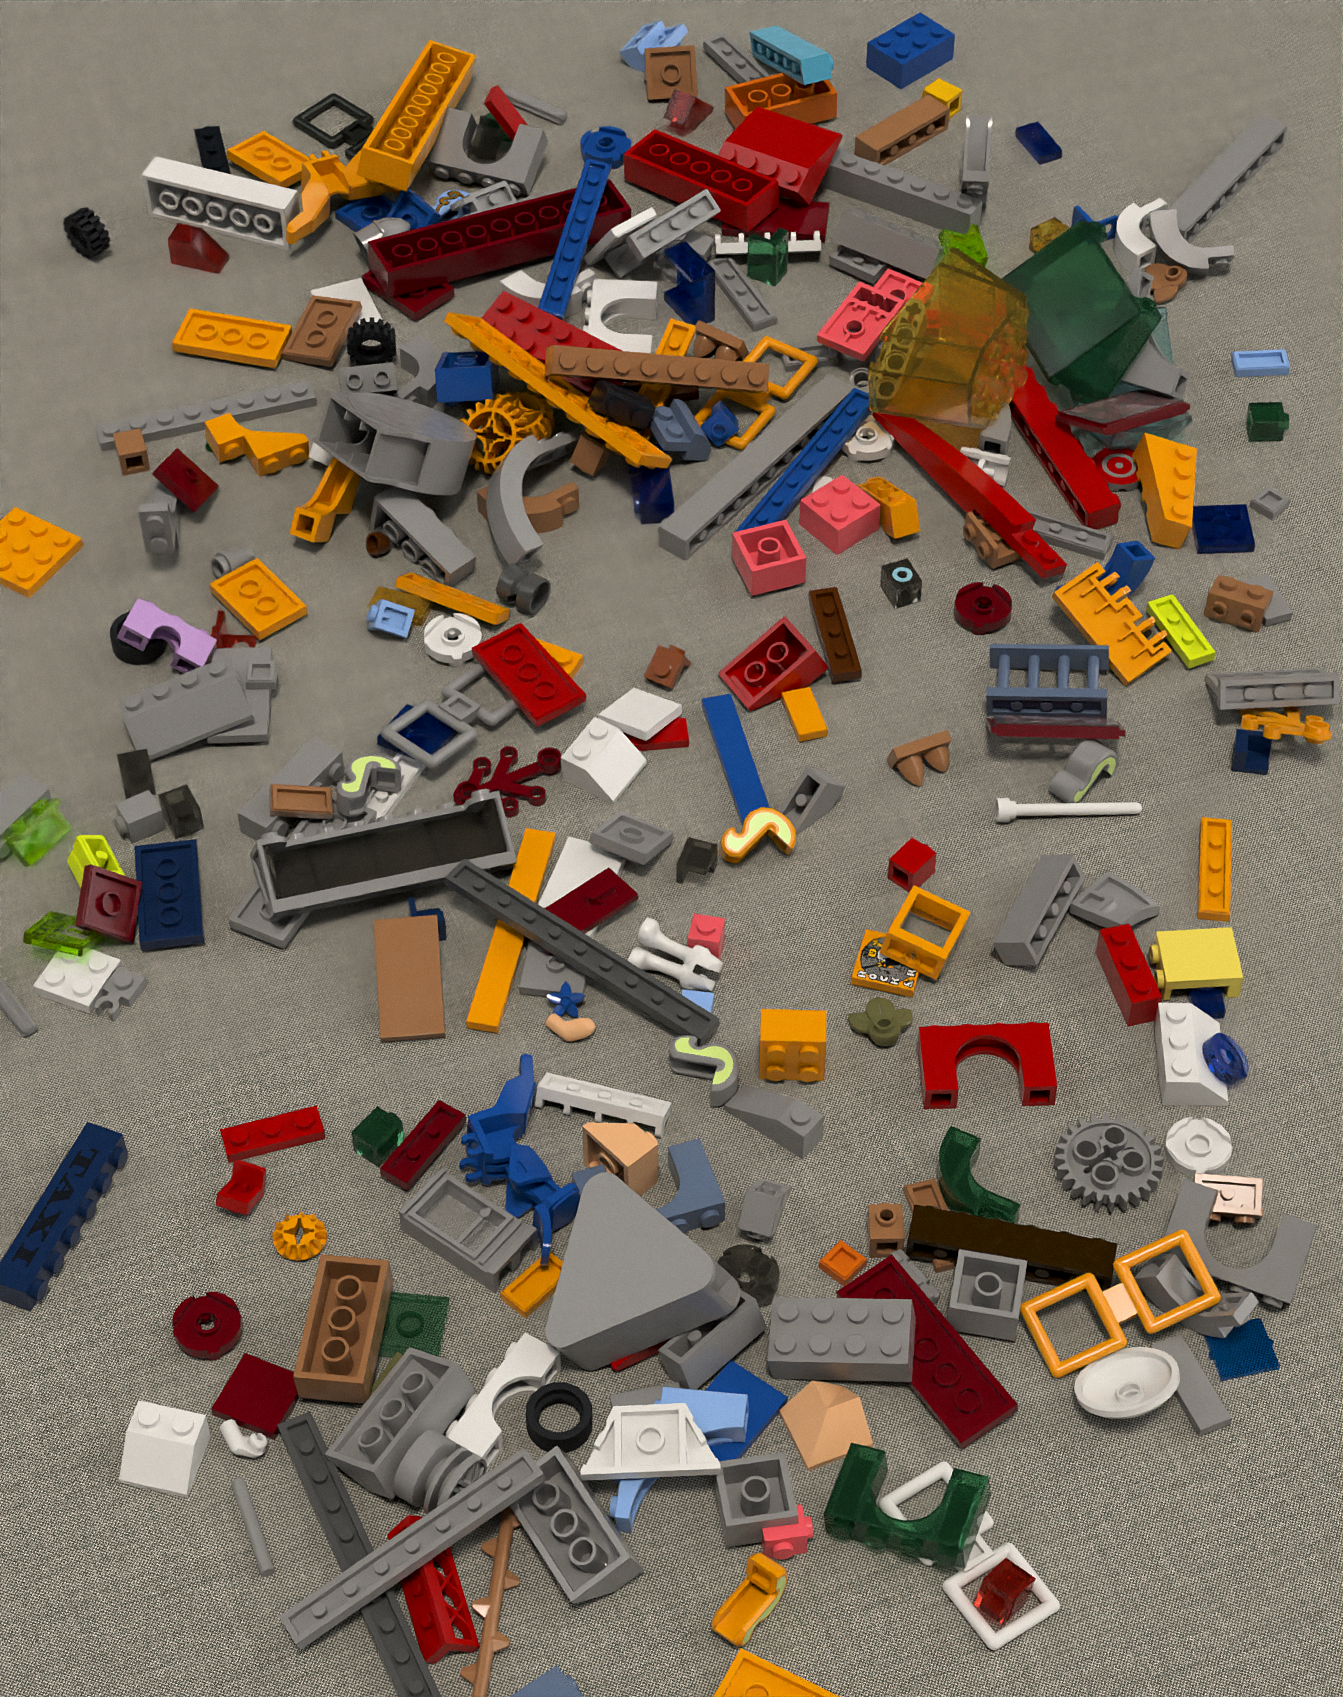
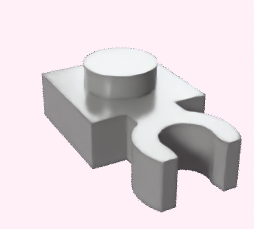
(120, 989)

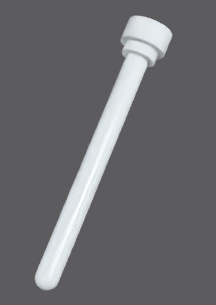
(1009, 809)

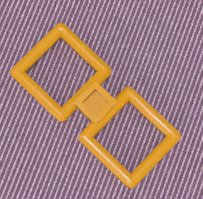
(759, 401)
(1119, 1303)

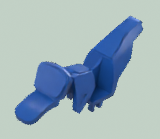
(497, 1157)

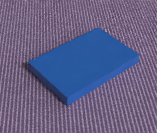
(763, 1406)

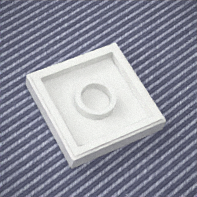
(641, 713)

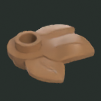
(1166, 280)

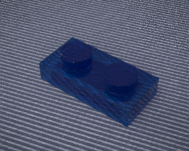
(1038, 143)

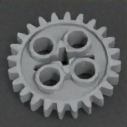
(1108, 1162)

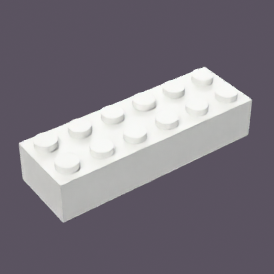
(219, 202)

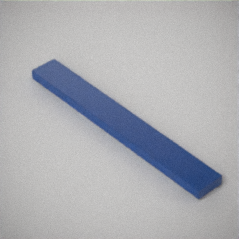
(574, 238)
(810, 461)

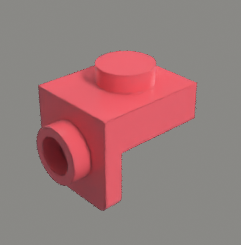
(787, 1540)

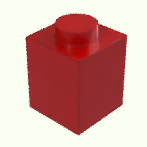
(912, 865)

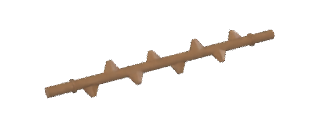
(490, 1606)

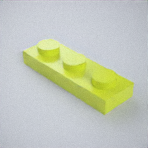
(1181, 631)

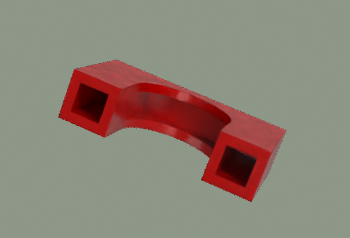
(1022, 1045)

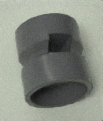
(525, 590)

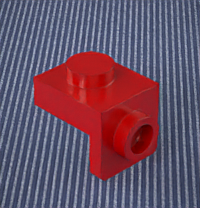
(243, 1189)

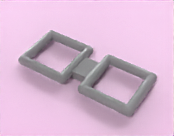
(454, 712)

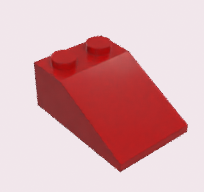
(772, 665)

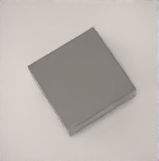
(1270, 503)
(261, 674)

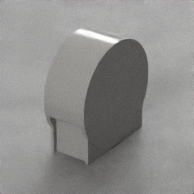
(396, 441)

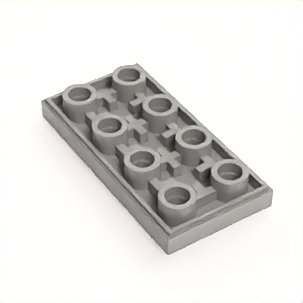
(259, 699)

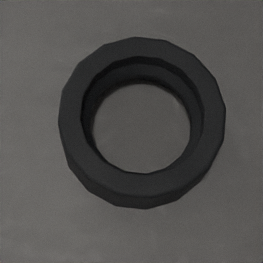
(130, 654)
(559, 1394)

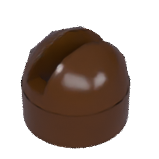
(377, 543)

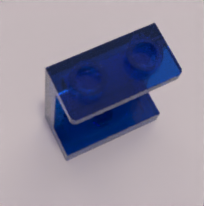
(695, 288)

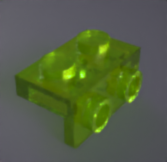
(968, 243)
(38, 831)

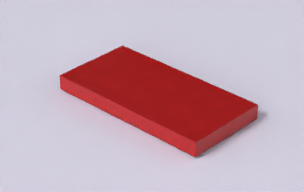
(529, 674)

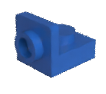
(721, 424)

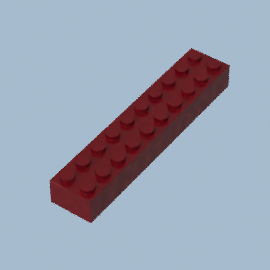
(484, 241)

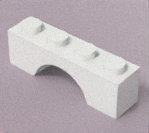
(524, 1370)

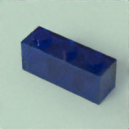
(653, 491)

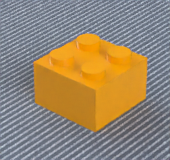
(792, 1045)

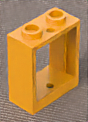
(929, 957)

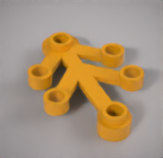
(1288, 723)

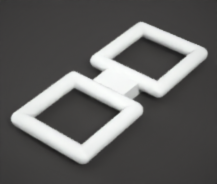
(980, 1561)

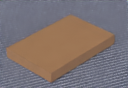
(321, 330)

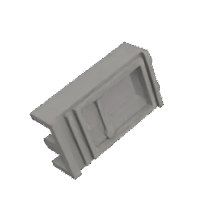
(466, 1228)

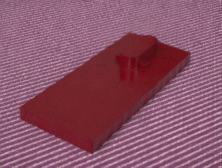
(593, 901)

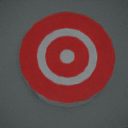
(1117, 468)

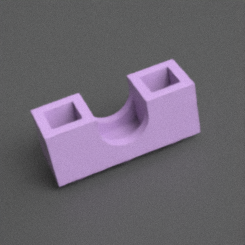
(149, 623)

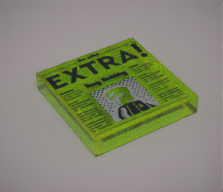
(58, 933)

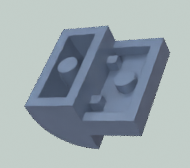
(679, 431)

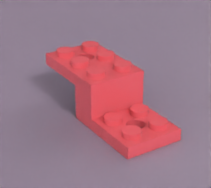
(867, 313)

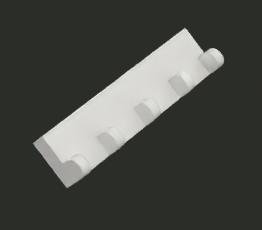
(794, 246)
(603, 1101)

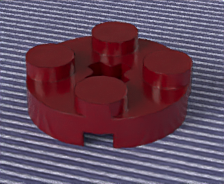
(978, 619)
(212, 1342)

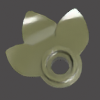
(881, 1021)

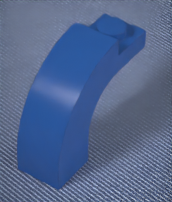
(1131, 563)

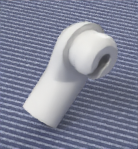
(243, 1445)

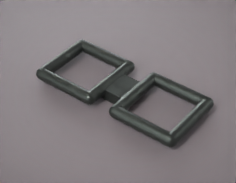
(354, 134)

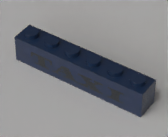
(60, 1214)

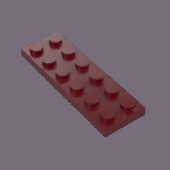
(945, 1369)

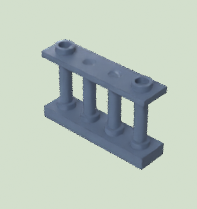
(1048, 701)

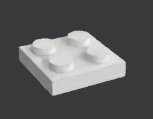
(76, 979)

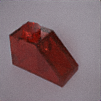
(686, 111)
(196, 249)

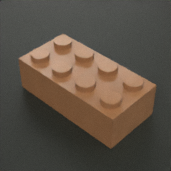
(343, 1329)

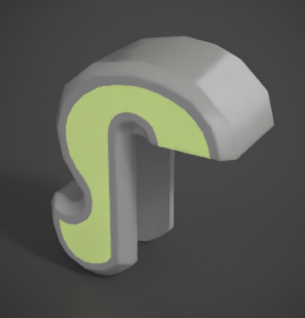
(1082, 769)
(360, 776)
(709, 1062)

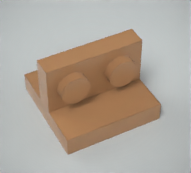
(669, 70)

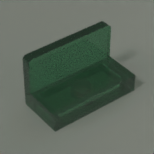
(768, 257)

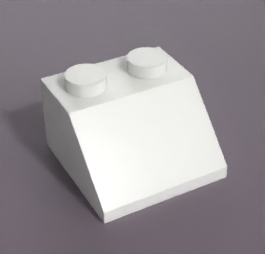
(602, 761)
(163, 1448)

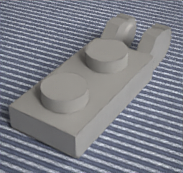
(486, 199)

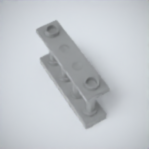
(672, 226)

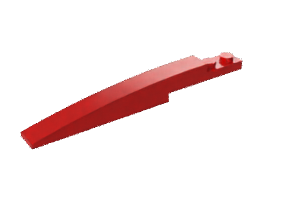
(974, 491)

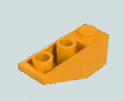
(897, 508)

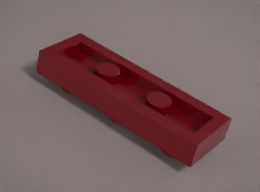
(423, 1145)

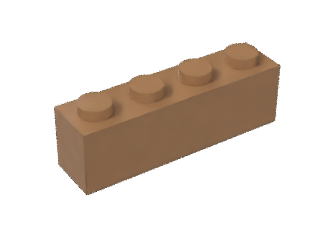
(903, 131)

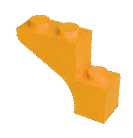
(265, 450)
(332, 497)

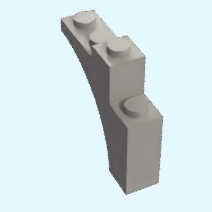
(977, 157)
(1150, 367)

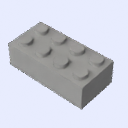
(842, 1339)

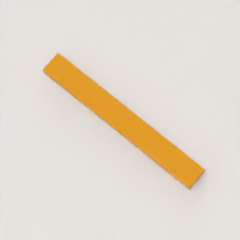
(507, 943)

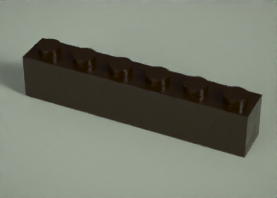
(1049, 1254)

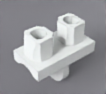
(992, 464)

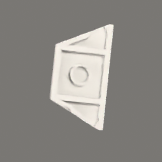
(650, 1444)

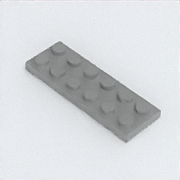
(252, 915)

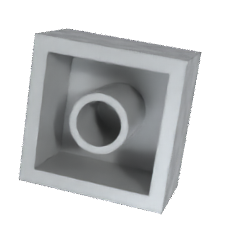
(987, 1294)
(754, 1496)

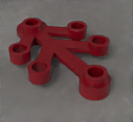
(547, 762)

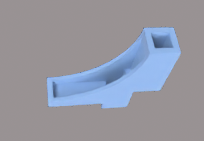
(721, 1420)

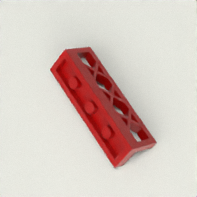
(430, 1612)

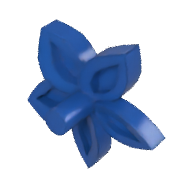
(565, 1000)

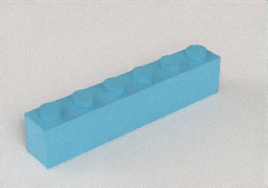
(791, 55)

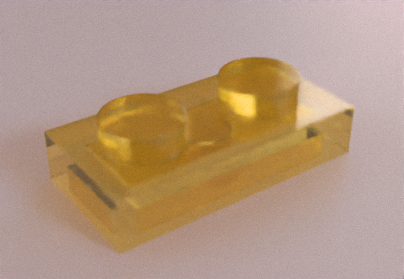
(420, 605)

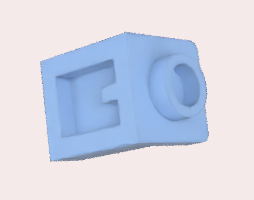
(390, 618)

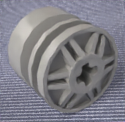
(435, 1471)

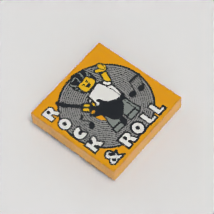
(881, 972)

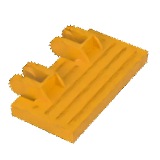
(1112, 623)

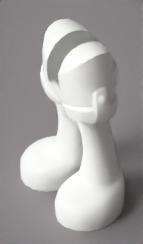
(652, 937)

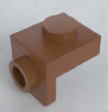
(666, 666)

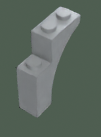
(160, 519)

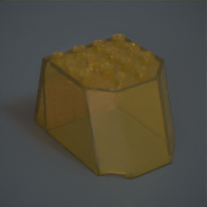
(953, 348)

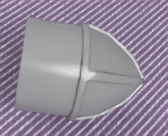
(379, 229)

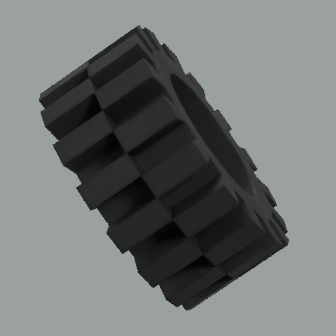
(86, 232)
(371, 331)

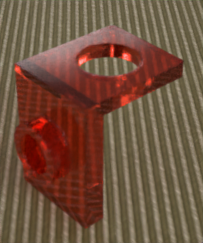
(227, 640)

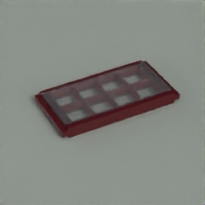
(1123, 412)
(1055, 727)

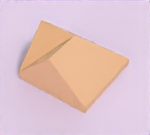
(825, 1422)

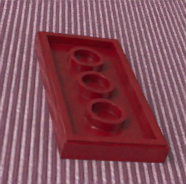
(790, 216)

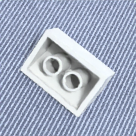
(1181, 1064)

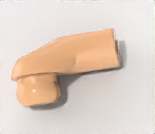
(572, 1029)

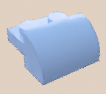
(651, 36)

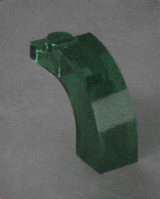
(960, 1189)

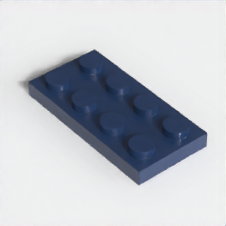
(169, 894)

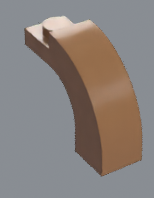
(543, 511)

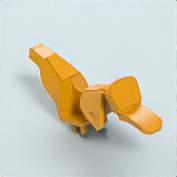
(322, 179)

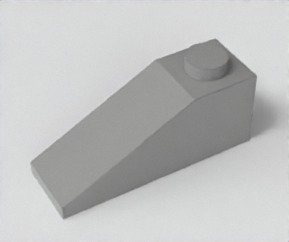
(778, 1118)

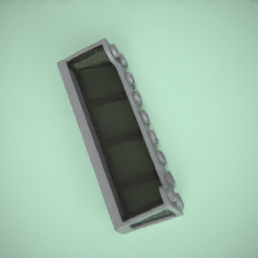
(381, 855)

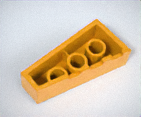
(1168, 487)

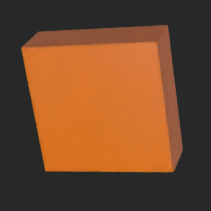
(842, 1263)

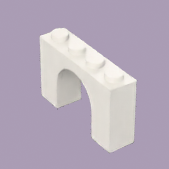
(621, 300)

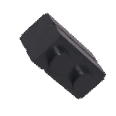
(621, 405)

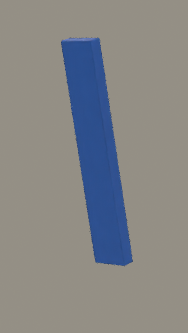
(734, 754)

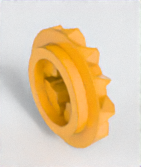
(312, 1239)

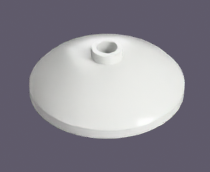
(1127, 1383)

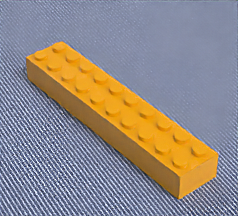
(415, 116)

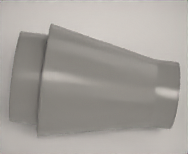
(230, 560)

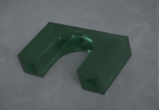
(941, 1536)

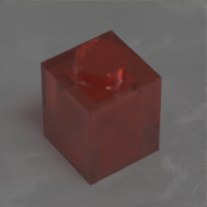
(1004, 1591)

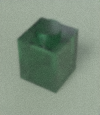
(1266, 421)
(378, 1136)

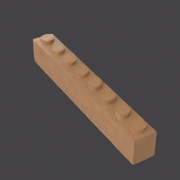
(656, 369)

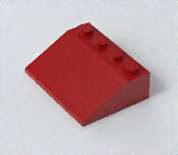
(783, 150)

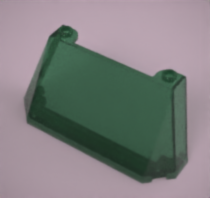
(1082, 313)

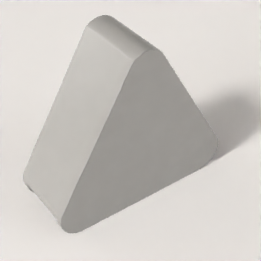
(630, 1279)

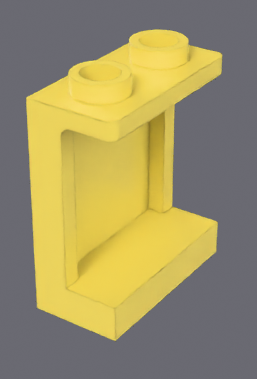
(1196, 960)

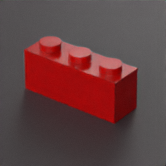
(1128, 974)

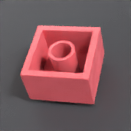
(839, 514)
(769, 557)

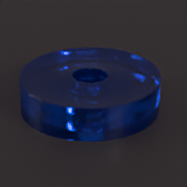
(1225, 1058)

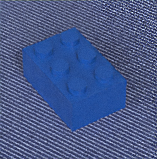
(910, 50)
(466, 377)

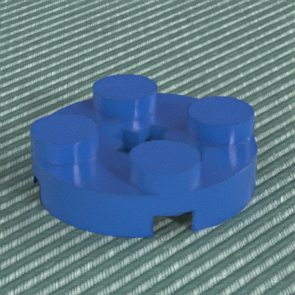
(594, 145)

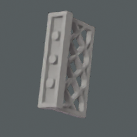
(1275, 688)

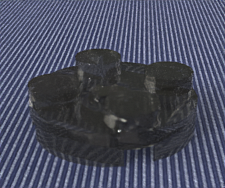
(758, 1265)

